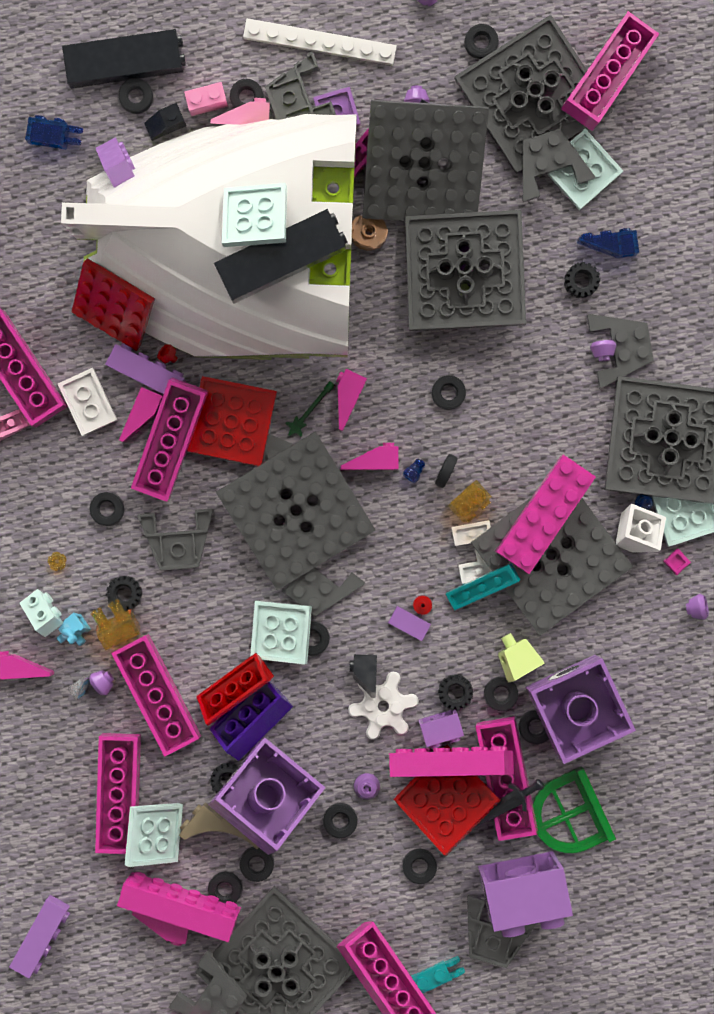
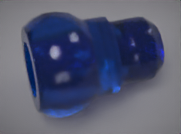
(413, 472)
(644, 502)

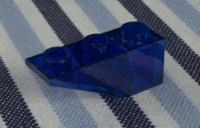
(616, 244)

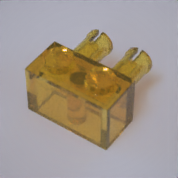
(470, 501)
(117, 629)

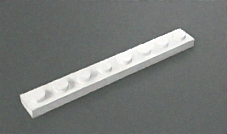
(319, 42)

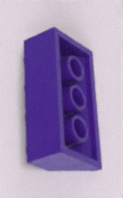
(250, 720)

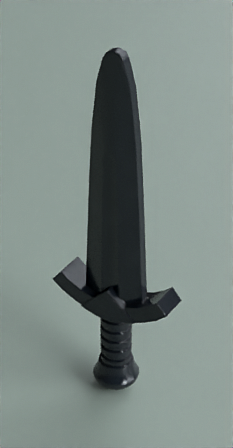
(513, 800)

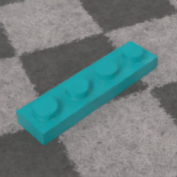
(483, 586)

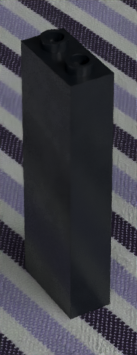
(123, 58)
(268, 264)

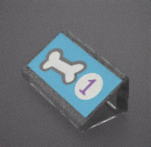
(79, 688)

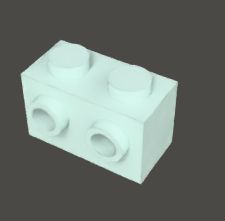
(41, 612)

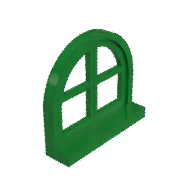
(591, 804)

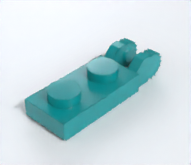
(437, 975)

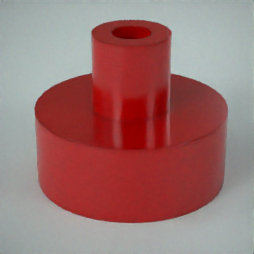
(167, 354)
(422, 599)

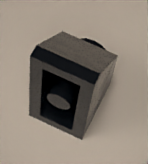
(165, 122)
(365, 672)

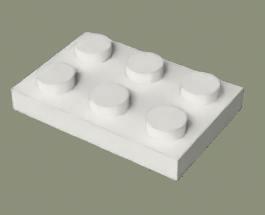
(87, 401)

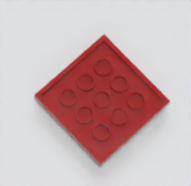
(112, 304)
(233, 421)
(446, 806)

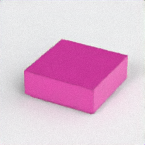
(676, 561)

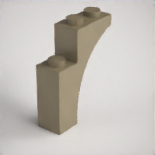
(206, 820)

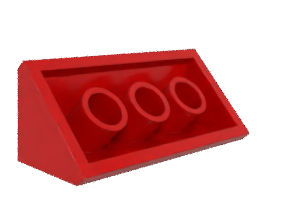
(233, 688)

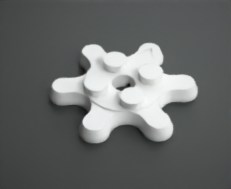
(393, 716)

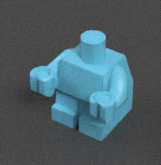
(73, 628)

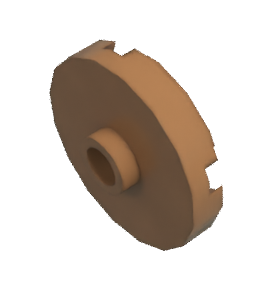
(369, 242)

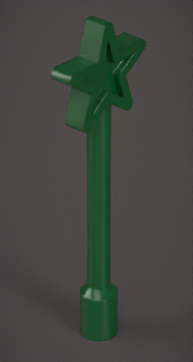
(297, 425)

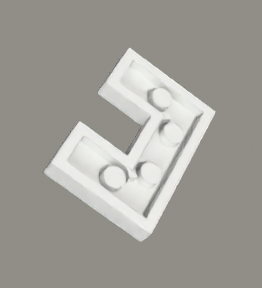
(464, 535)

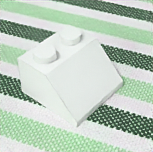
(640, 530)

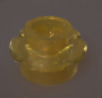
(57, 556)

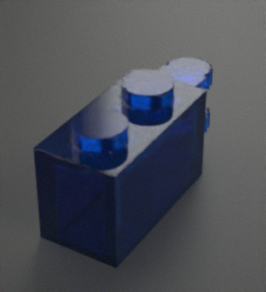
(51, 132)

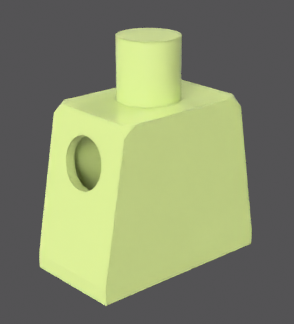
(518, 658)

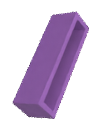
(116, 161)
(140, 368)
(39, 937)

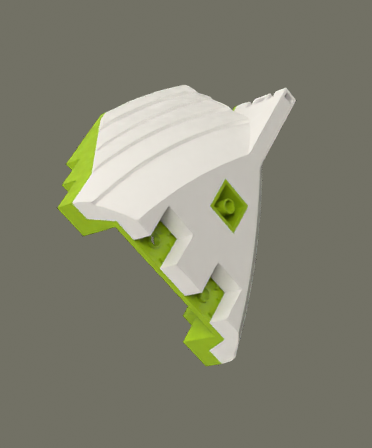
(168, 234)

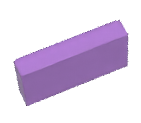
(409, 623)

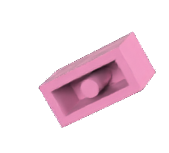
(206, 99)

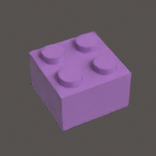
(441, 728)

